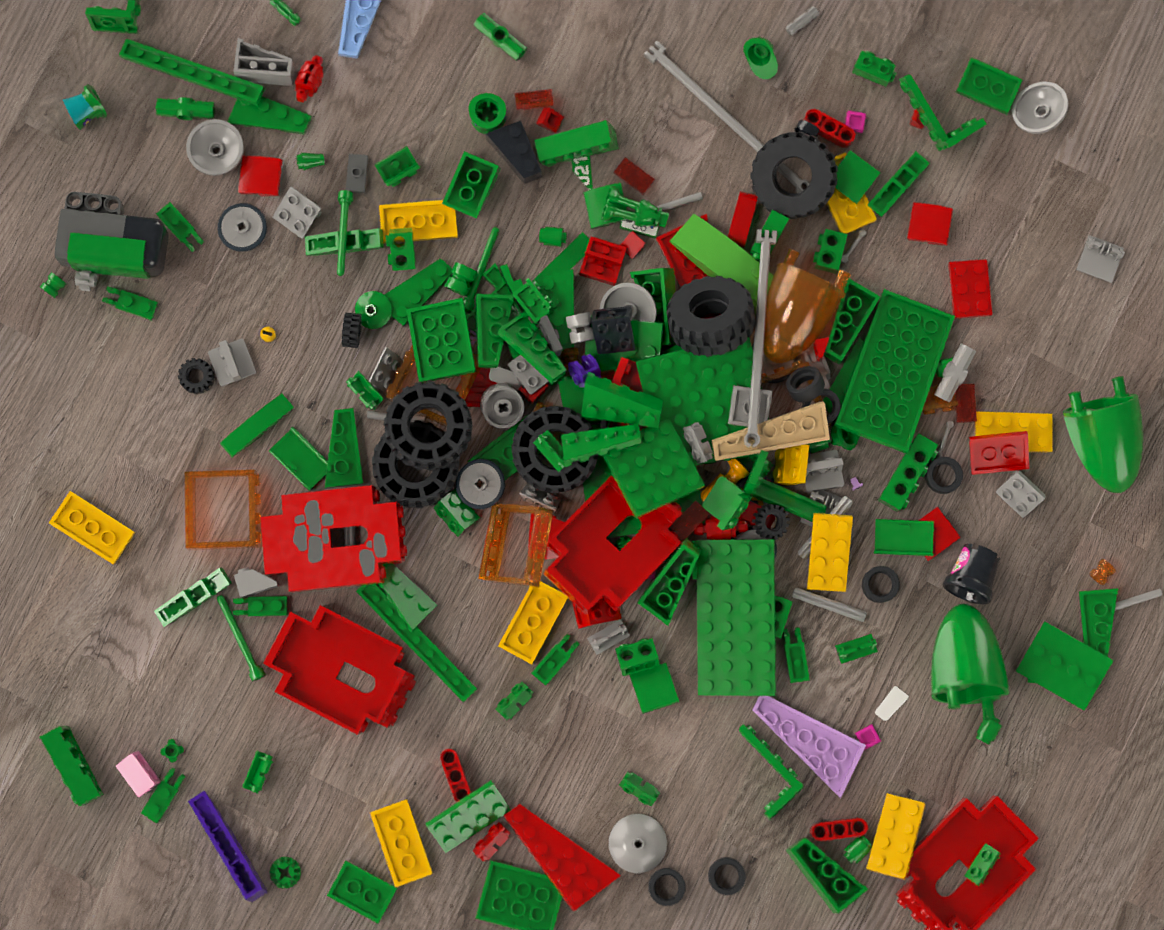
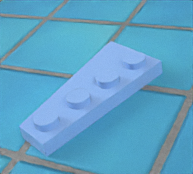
(356, 25)

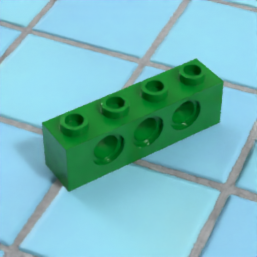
(919, 445)

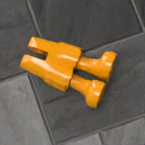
(735, 474)

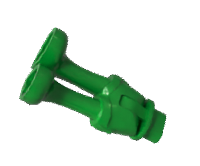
(644, 214)

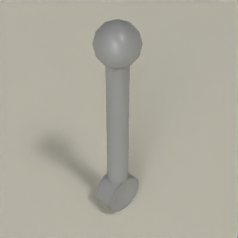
(862, 233)
(949, 425)

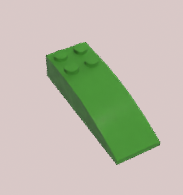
(718, 255)

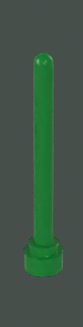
(345, 199)
(469, 300)
(255, 670)

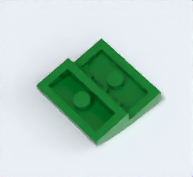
(855, 176)
(595, 203)
(654, 688)

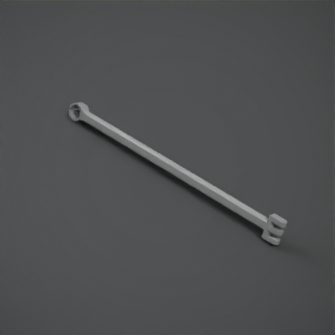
(717, 109)
(766, 243)

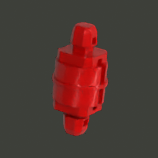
(309, 79)
(715, 533)

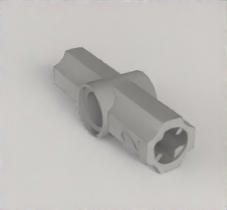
(955, 372)

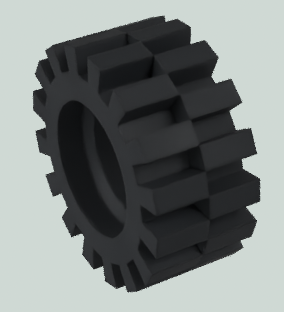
(351, 330)
(207, 376)
(780, 525)

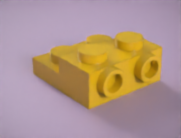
(791, 465)

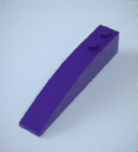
(228, 847)

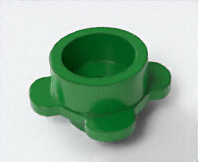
(172, 745)

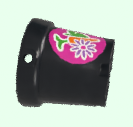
(973, 575)

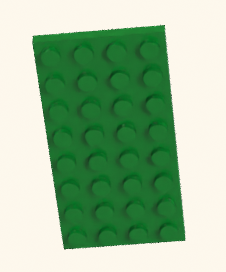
(894, 371)
(736, 618)

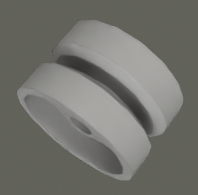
(500, 394)

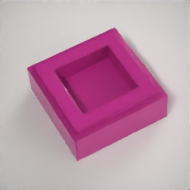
(855, 120)
(868, 736)

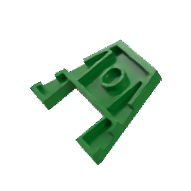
(496, 280)

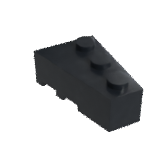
(514, 147)

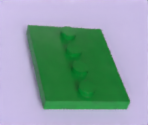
(441, 340)
(648, 344)
(1064, 665)
(518, 899)

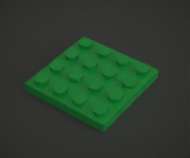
(654, 470)

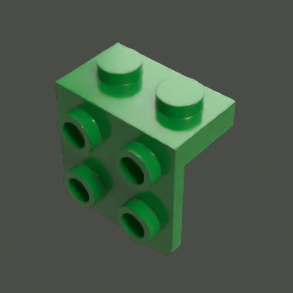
(726, 502)

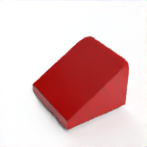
(550, 119)
(915, 121)
(634, 244)
(819, 348)

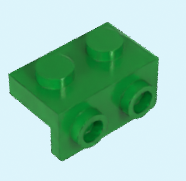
(397, 167)
(533, 301)
(455, 513)

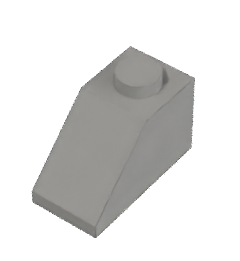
(252, 582)

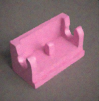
(138, 773)

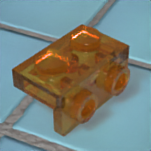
(934, 403)

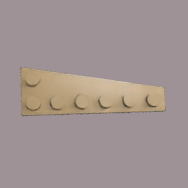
(788, 430)

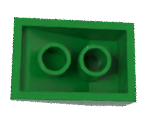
(471, 185)

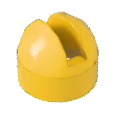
(266, 338)

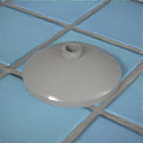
(1038, 99)
(208, 137)
(631, 295)
(635, 828)

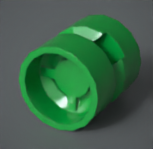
(460, 279)

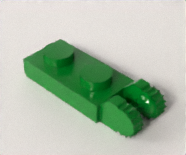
(178, 225)
(132, 303)
(262, 606)
(796, 657)
(554, 661)
(162, 797)

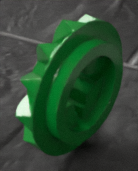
(294, 871)

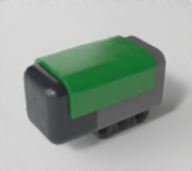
(109, 240)

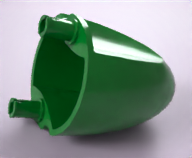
(1108, 436)
(967, 662)

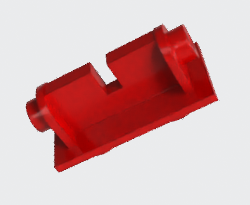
(484, 847)

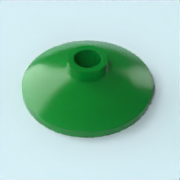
(382, 309)

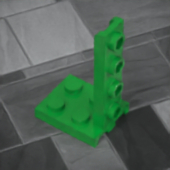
(115, 18)
(929, 119)
(777, 495)
(775, 761)

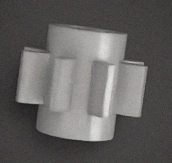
(85, 280)

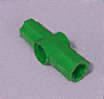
(508, 44)
(185, 108)

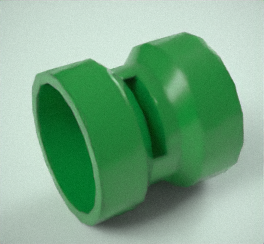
(52, 285)

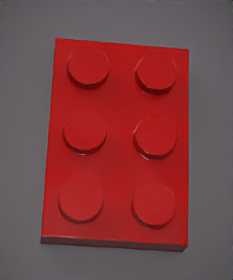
(970, 289)
(999, 452)

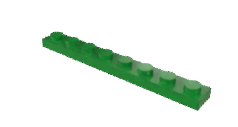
(191, 72)
(418, 642)

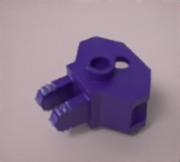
(579, 374)

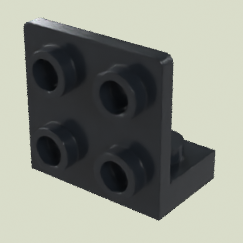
(613, 330)

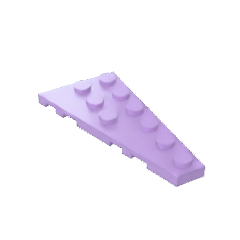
(820, 747)

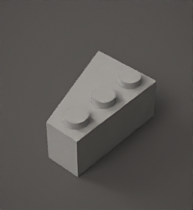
(262, 66)

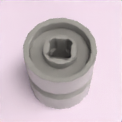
(578, 321)

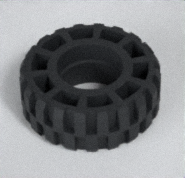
(765, 174)
(714, 334)
(422, 397)
(526, 457)
(412, 493)

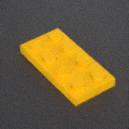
(846, 213)
(428, 220)
(1036, 424)
(92, 527)
(829, 552)
(533, 622)
(896, 836)
(401, 843)

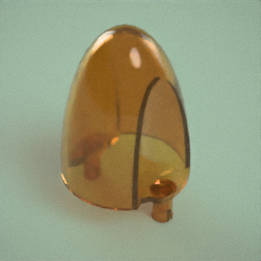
(798, 309)

